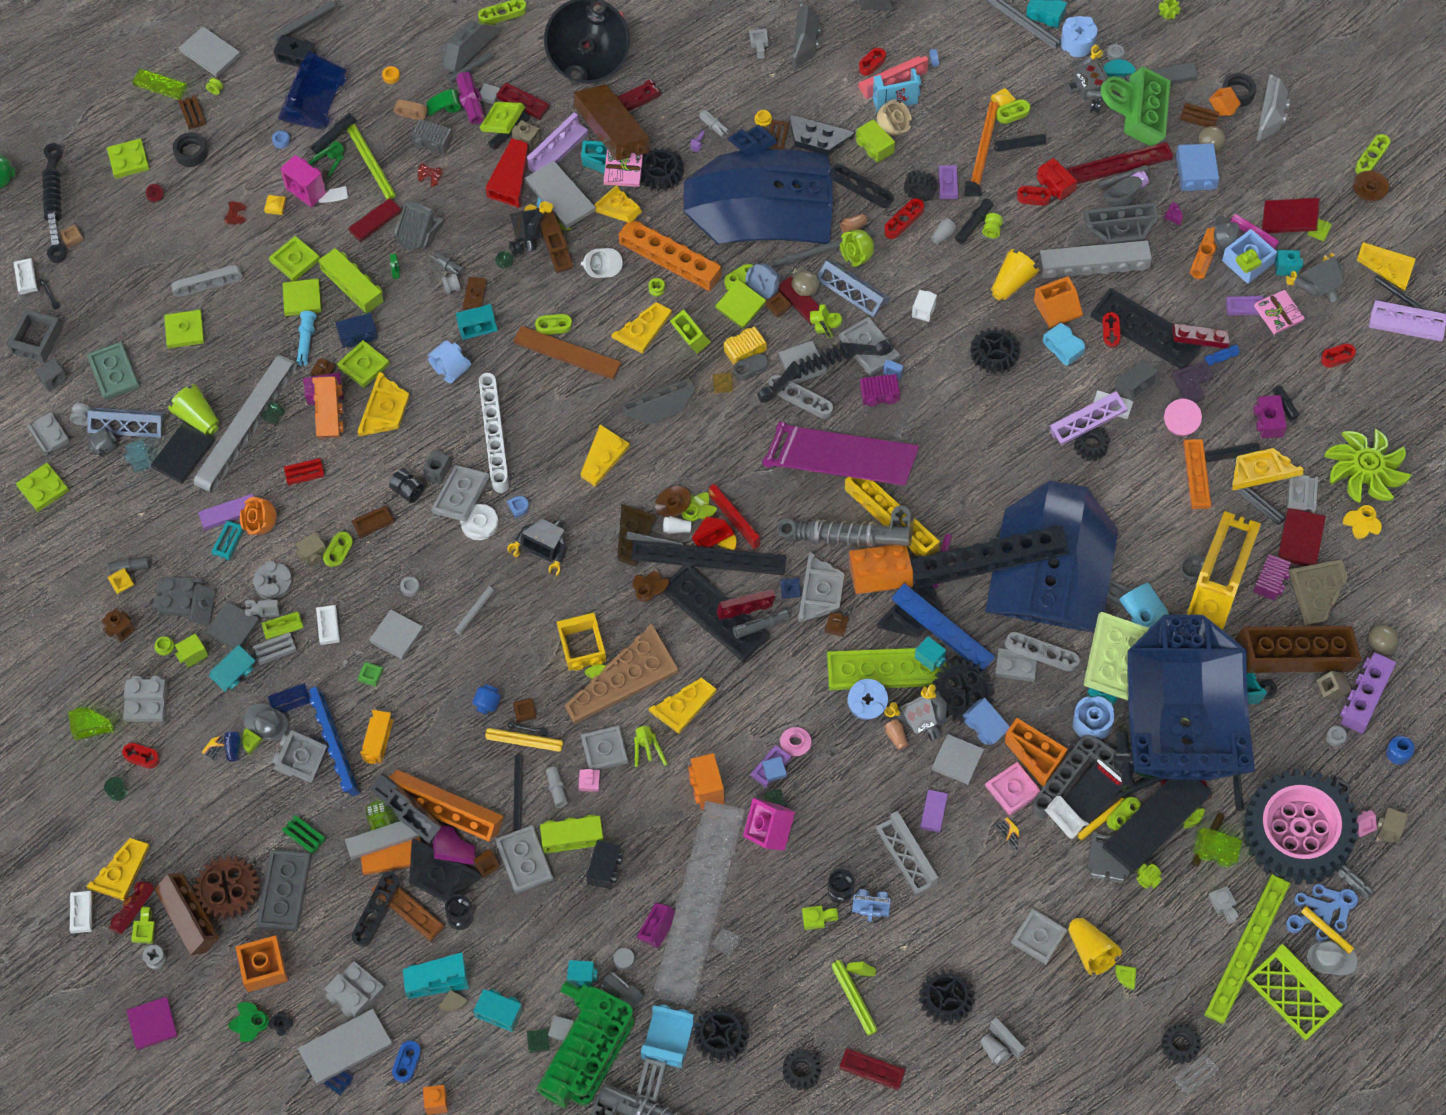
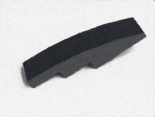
(406, 807)

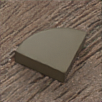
(453, 1002)

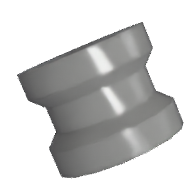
(451, 284)
(79, 414)
(158, 960)

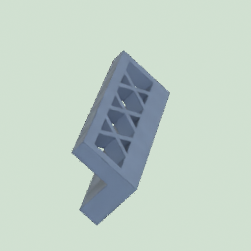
(854, 281)
(126, 415)

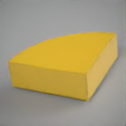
(729, 543)

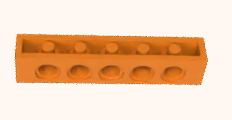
(630, 238)

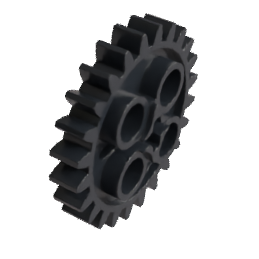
(978, 688)

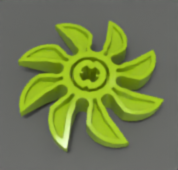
(1367, 465)

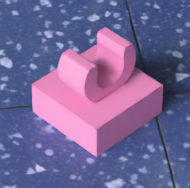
(589, 780)
(1366, 822)

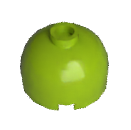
(856, 247)

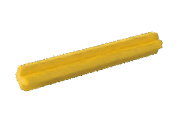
(524, 739)

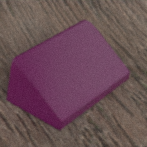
(656, 925)

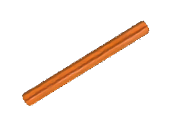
(984, 142)

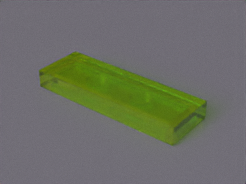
(159, 84)

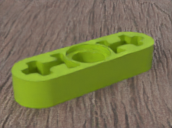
(515, 12)
(1373, 147)

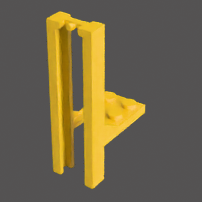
(1213, 598)

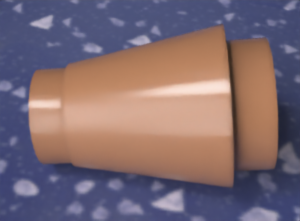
(853, 223)
(896, 734)

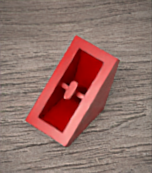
(712, 532)

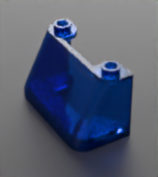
(312, 92)

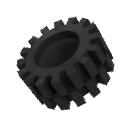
(920, 185)
(1092, 452)
(1181, 1031)
(801, 1082)

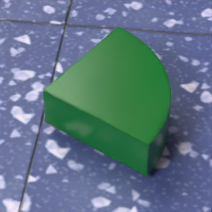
(394, 266)

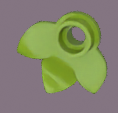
(700, 507)

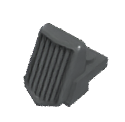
(416, 226)

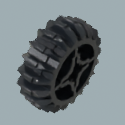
(662, 163)
(997, 357)
(940, 992)
(714, 1039)

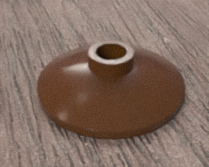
(1370, 180)
(673, 501)

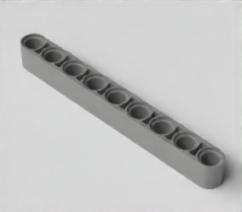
(244, 424)

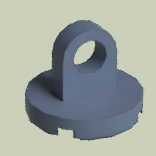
(763, 280)

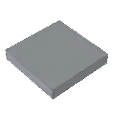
(798, 352)
(396, 634)
(604, 748)
(957, 759)
(1039, 936)

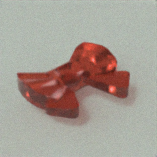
(424, 171)
(232, 217)

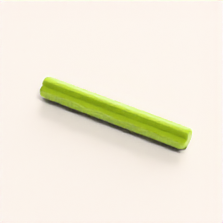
(854, 997)

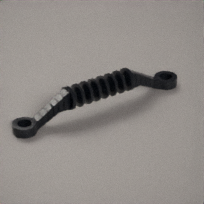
(52, 200)
(846, 350)

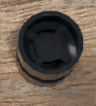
(406, 485)
(840, 886)
(459, 912)

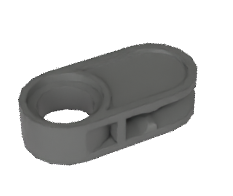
(754, 365)

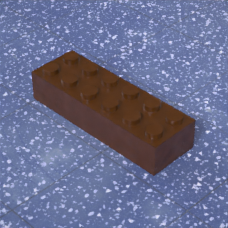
(1299, 649)

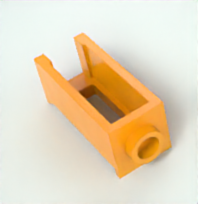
(376, 737)

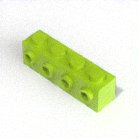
(351, 280)

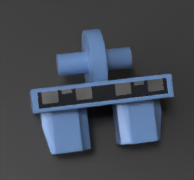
(871, 906)

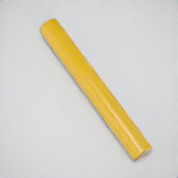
(1097, 822)
(1327, 930)

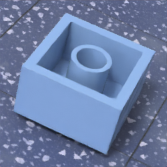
(1249, 241)

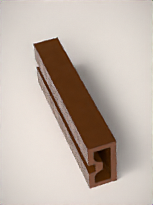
(611, 122)

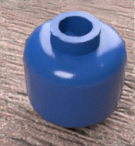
(486, 699)
(1400, 750)

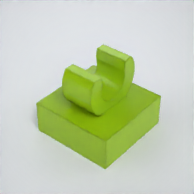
(1323, 230)
(1248, 261)

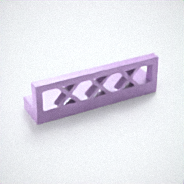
(558, 143)
(1408, 323)
(1087, 415)

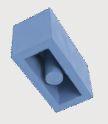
(985, 722)

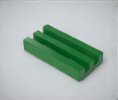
(291, 824)

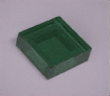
(538, 1041)

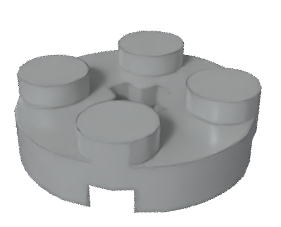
(273, 590)

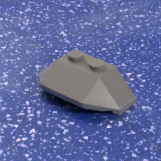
(1273, 108)

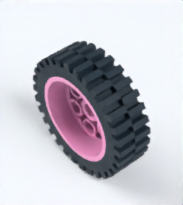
(1300, 794)

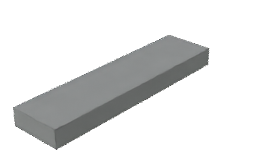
(379, 839)

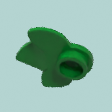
(246, 1021)

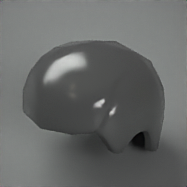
(1192, 567)

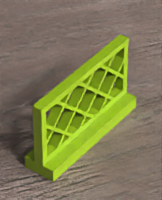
(1310, 984)

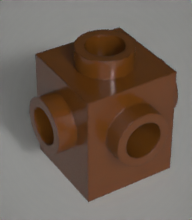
(118, 625)

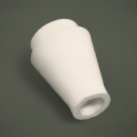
(675, 525)

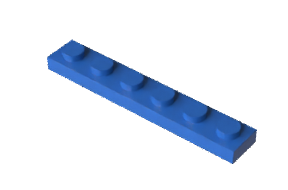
(942, 627)
(335, 747)

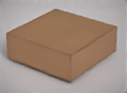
(71, 236)

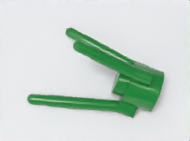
(335, 151)

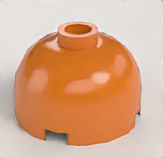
(258, 516)

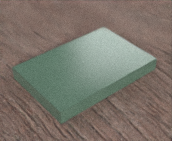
(113, 371)

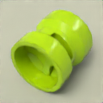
(992, 225)

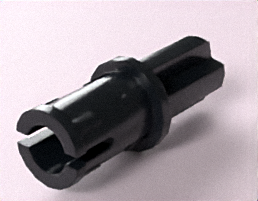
(1288, 406)

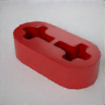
(870, 60)
(1034, 195)
(1107, 330)
(1337, 355)
(142, 752)

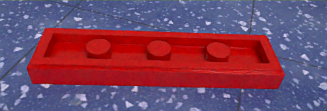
(734, 516)

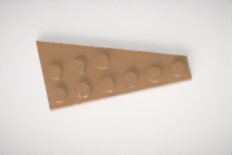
(629, 673)

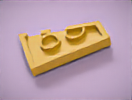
(618, 206)
(1388, 264)
(643, 329)
(603, 455)
(684, 706)
(119, 875)

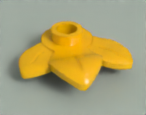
(1361, 524)

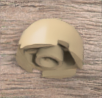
(894, 118)

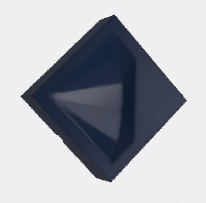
(790, 588)

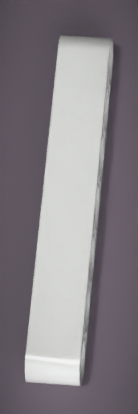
(493, 440)

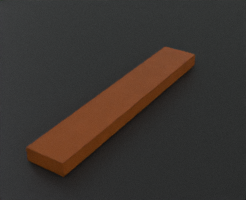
(567, 352)

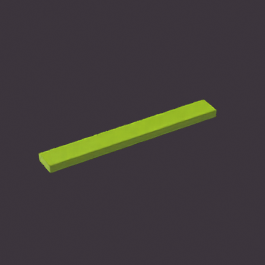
(1247, 949)

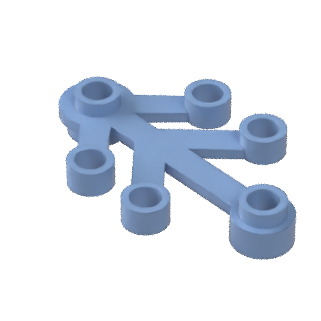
(1324, 909)

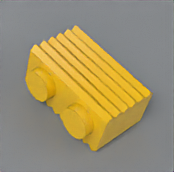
(745, 345)

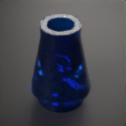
(232, 744)

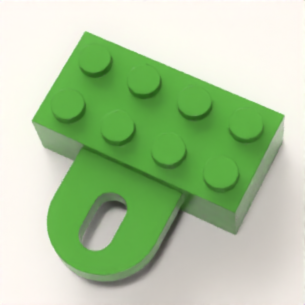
(1142, 102)

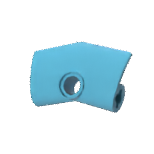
(1144, 603)

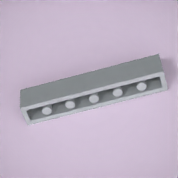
(1094, 259)

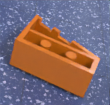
(328, 407)
(1035, 750)

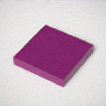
(152, 1023)

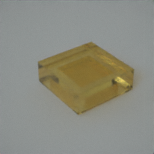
(722, 382)

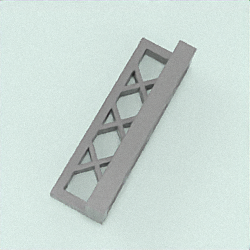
(913, 849)

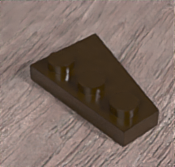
(632, 521)

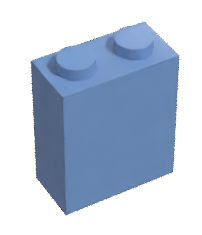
(1197, 167)

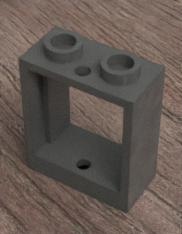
(29, 351)

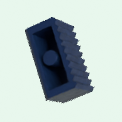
(356, 329)

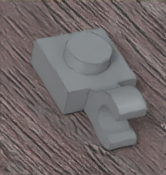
(759, 40)
(264, 608)
(1224, 902)

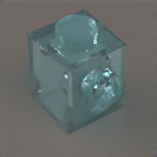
(138, 456)

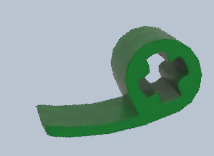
(448, 99)

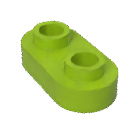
(1011, 111)
(738, 274)
(553, 324)
(336, 550)
(1123, 812)

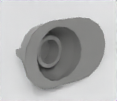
(1331, 959)

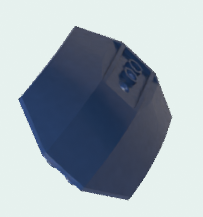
(738, 201)
(1081, 575)
(1192, 673)

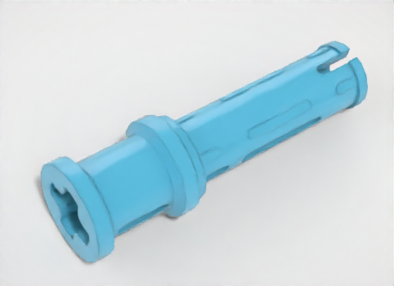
(306, 330)

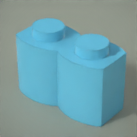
(1064, 344)

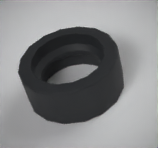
(1244, 80)
(190, 160)

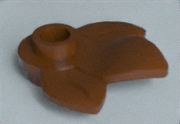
(649, 586)

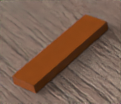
(413, 913)

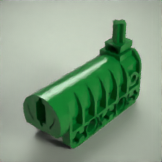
(584, 1045)

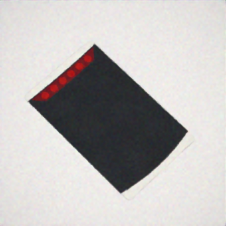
(1093, 792)

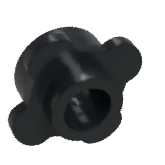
(280, 1017)

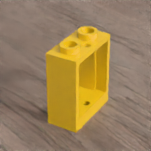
(577, 625)

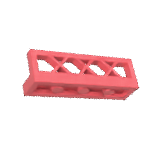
(895, 75)

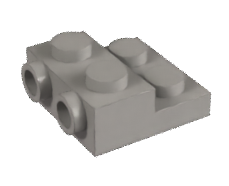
(145, 699)
(299, 756)
(353, 990)

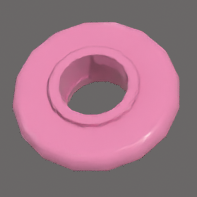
(795, 750)

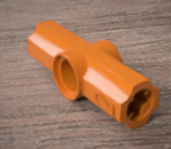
(1203, 260)

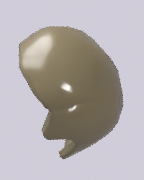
(1213, 135)
(805, 283)
(1383, 640)

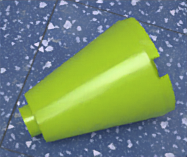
(194, 409)

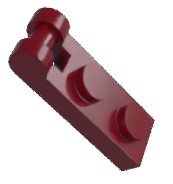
(638, 96)
(131, 907)

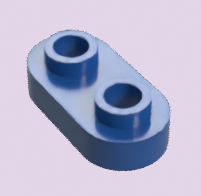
(406, 1062)

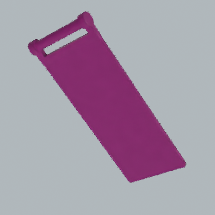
(842, 455)

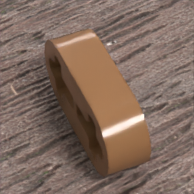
(410, 109)

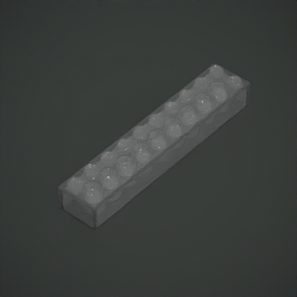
(699, 904)

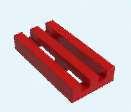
(302, 469)

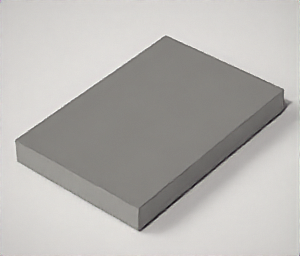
(209, 51)
(868, 333)
(460, 493)
(524, 859)

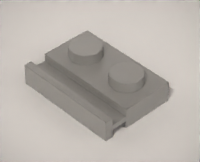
(48, 433)
(1302, 493)
(1015, 666)

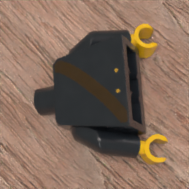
(528, 225)
(543, 540)

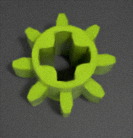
(1169, 9)
(1149, 876)

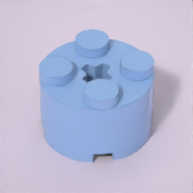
(1078, 35)
(448, 361)
(875, 691)
(1093, 717)

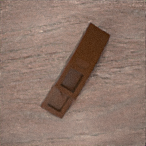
(555, 243)

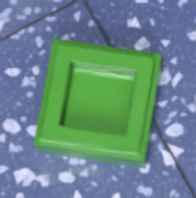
(370, 674)

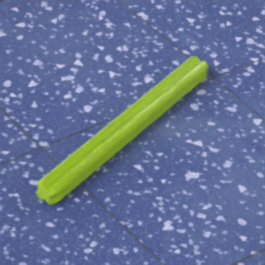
(371, 162)

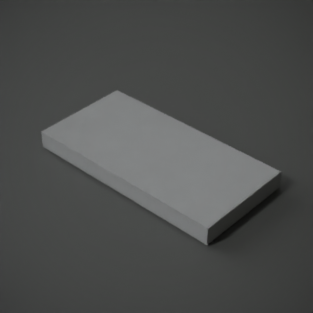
(556, 187)
(344, 1046)

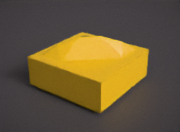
(1002, 97)
(275, 205)
(120, 580)

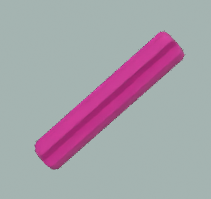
(1246, 226)

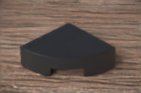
(972, 189)

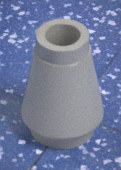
(943, 231)
(996, 1051)

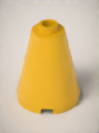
(1013, 274)
(1093, 946)

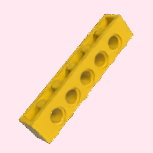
(881, 505)

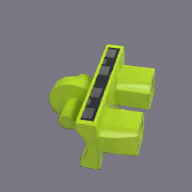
(825, 321)

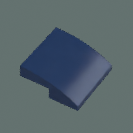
(752, 141)

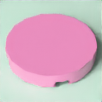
(1182, 417)

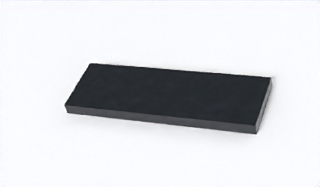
(1145, 329)
(701, 601)
(1156, 822)

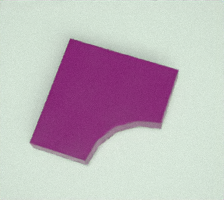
(451, 848)

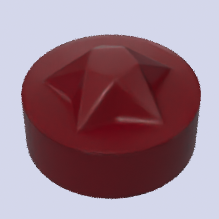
(154, 193)

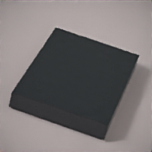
(182, 453)

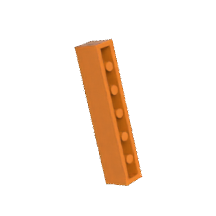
(451, 807)

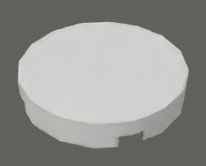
(481, 522)

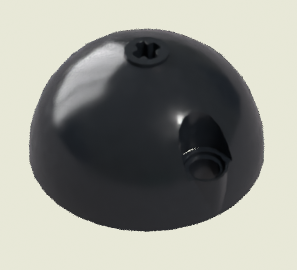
(575, 26)

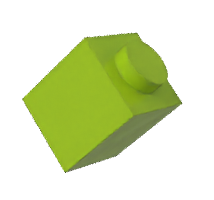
(190, 651)

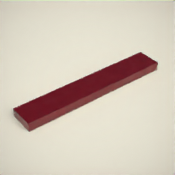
(1121, 163)

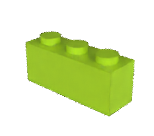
(571, 834)

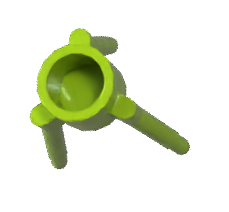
(645, 738)

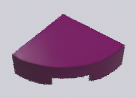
(1174, 214)

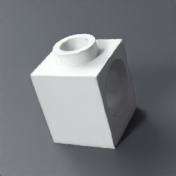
(924, 305)

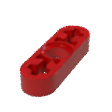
(905, 211)

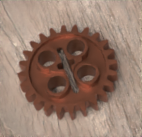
(208, 892)

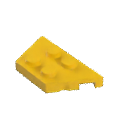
(384, 407)
(1263, 468)

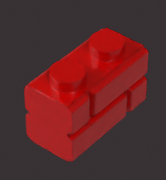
(1056, 179)

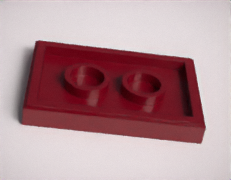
(1291, 215)
(1301, 537)

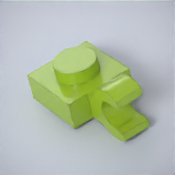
(815, 917)
(144, 930)

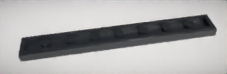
(708, 557)

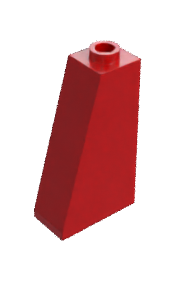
(509, 175)

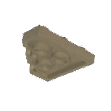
(1318, 589)

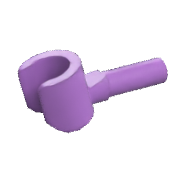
(695, 143)

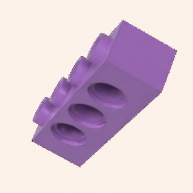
(1358, 719)

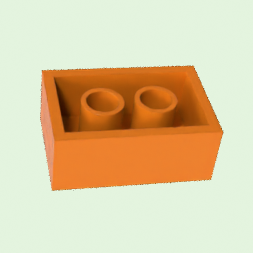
(880, 568)

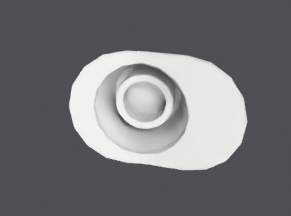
(602, 263)

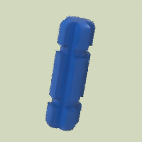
(1222, 355)

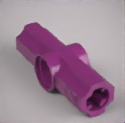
(470, 97)

